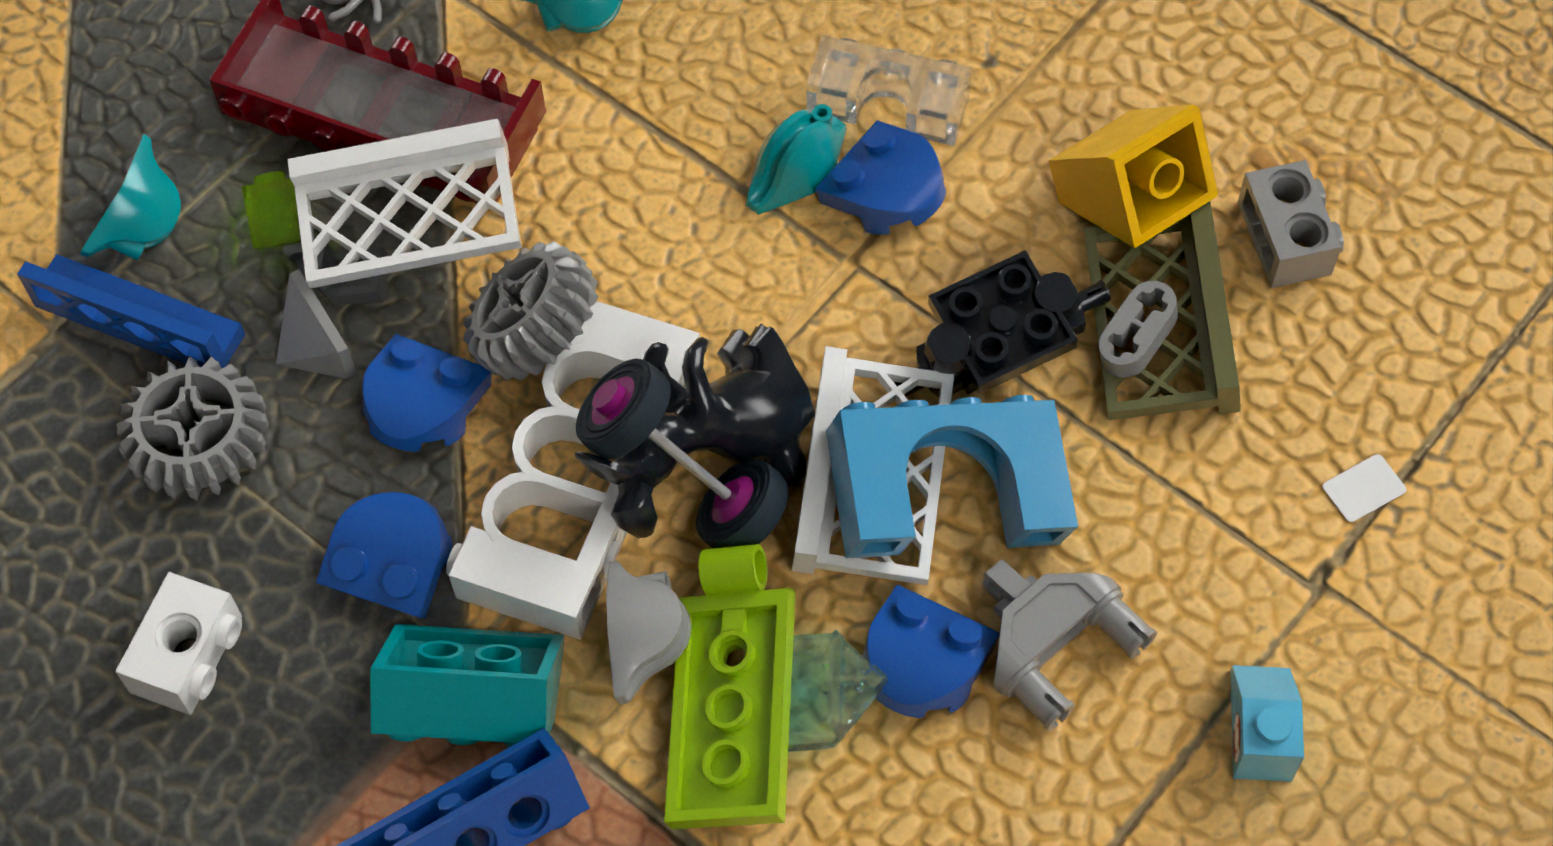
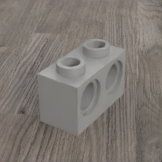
(1279, 225)

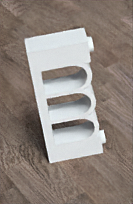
(529, 580)

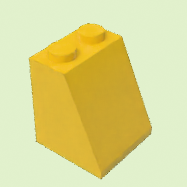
(1138, 172)

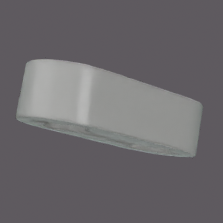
(1129, 322)

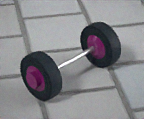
(625, 411)

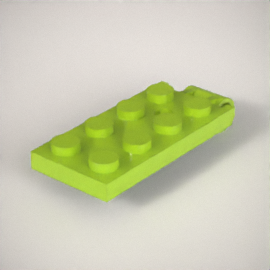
(726, 719)

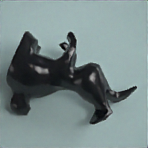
(741, 416)

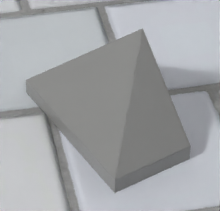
(309, 336)

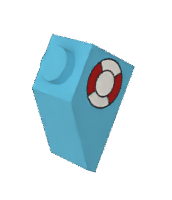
(1265, 723)

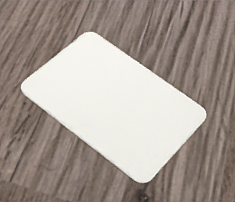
(1364, 488)

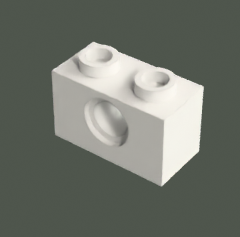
(178, 613)

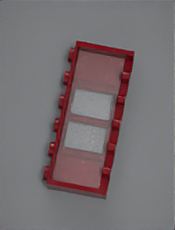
(352, 94)

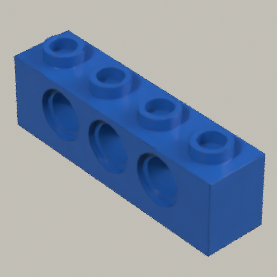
(484, 802)

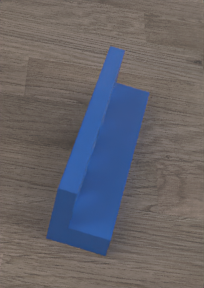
(131, 312)

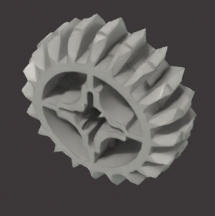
(530, 311)
(215, 446)

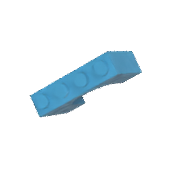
(1011, 439)

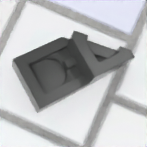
(350, 292)

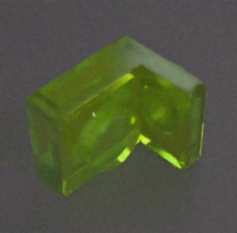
(272, 211)

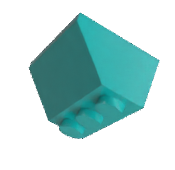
(465, 684)

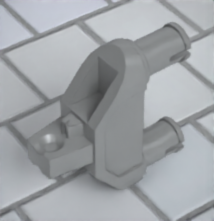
(1042, 619)

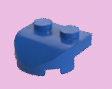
(886, 179)
(420, 394)
(388, 552)
(926, 653)

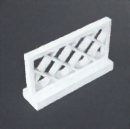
(395, 162)
(819, 494)

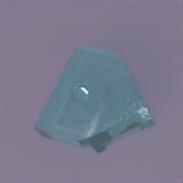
(828, 690)

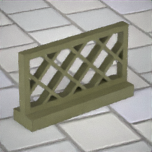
(1208, 319)

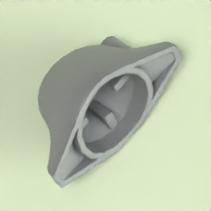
(644, 628)

